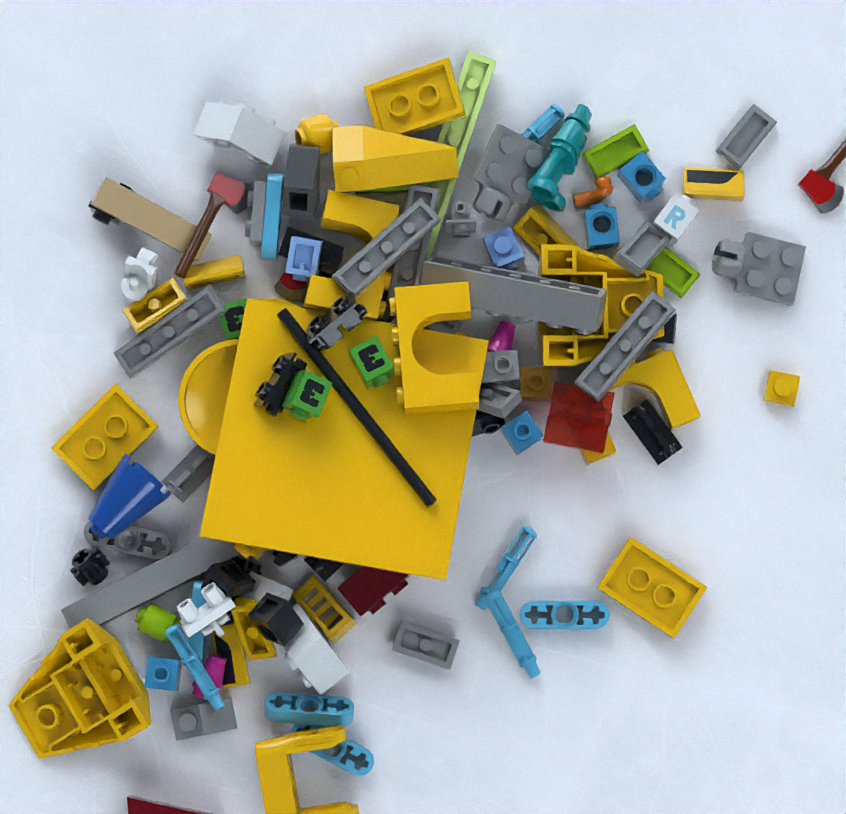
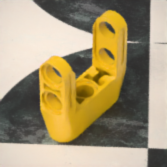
(278, 775)

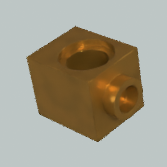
(535, 383)

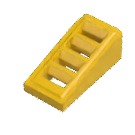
(341, 627)

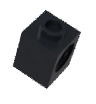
(276, 619)

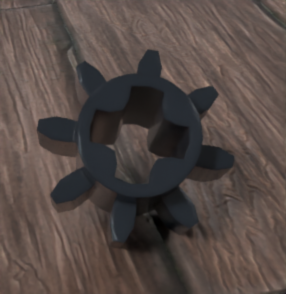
(89, 566)

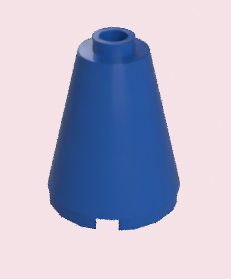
(125, 499)

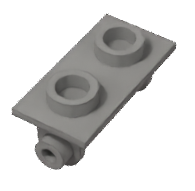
(460, 222)
(501, 366)
(189, 473)

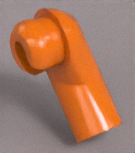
(594, 196)

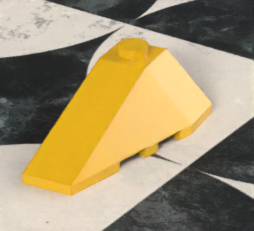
(381, 159)

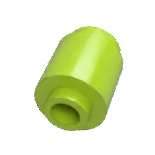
(155, 621)

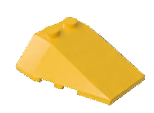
(624, 296)
(82, 695)

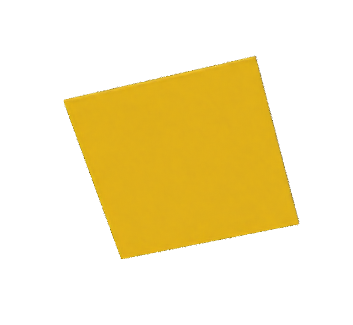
(324, 480)

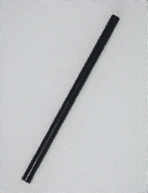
(357, 408)

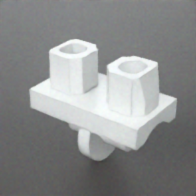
(139, 275)
(208, 616)

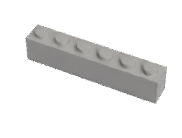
(522, 294)

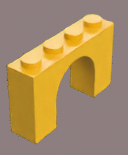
(362, 219)
(415, 310)
(666, 382)

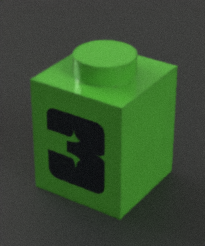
(233, 318)
(372, 363)
(306, 395)

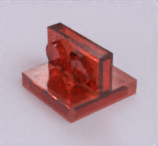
(577, 419)

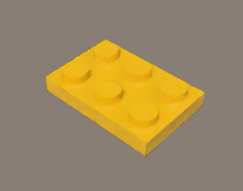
(416, 99)
(104, 436)
(651, 587)

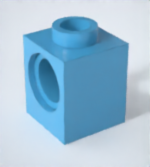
(637, 165)
(598, 240)
(521, 432)
(163, 674)

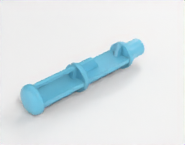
(544, 123)
(507, 565)
(512, 633)
(195, 667)

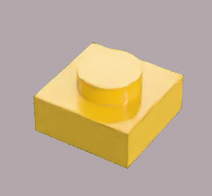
(781, 388)

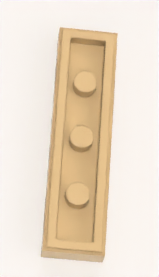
(146, 216)

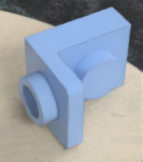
(504, 249)
(303, 258)

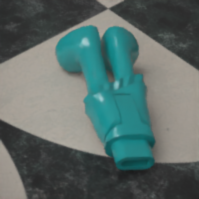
(564, 157)

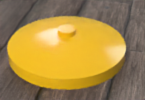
(205, 393)

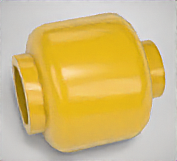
(316, 132)

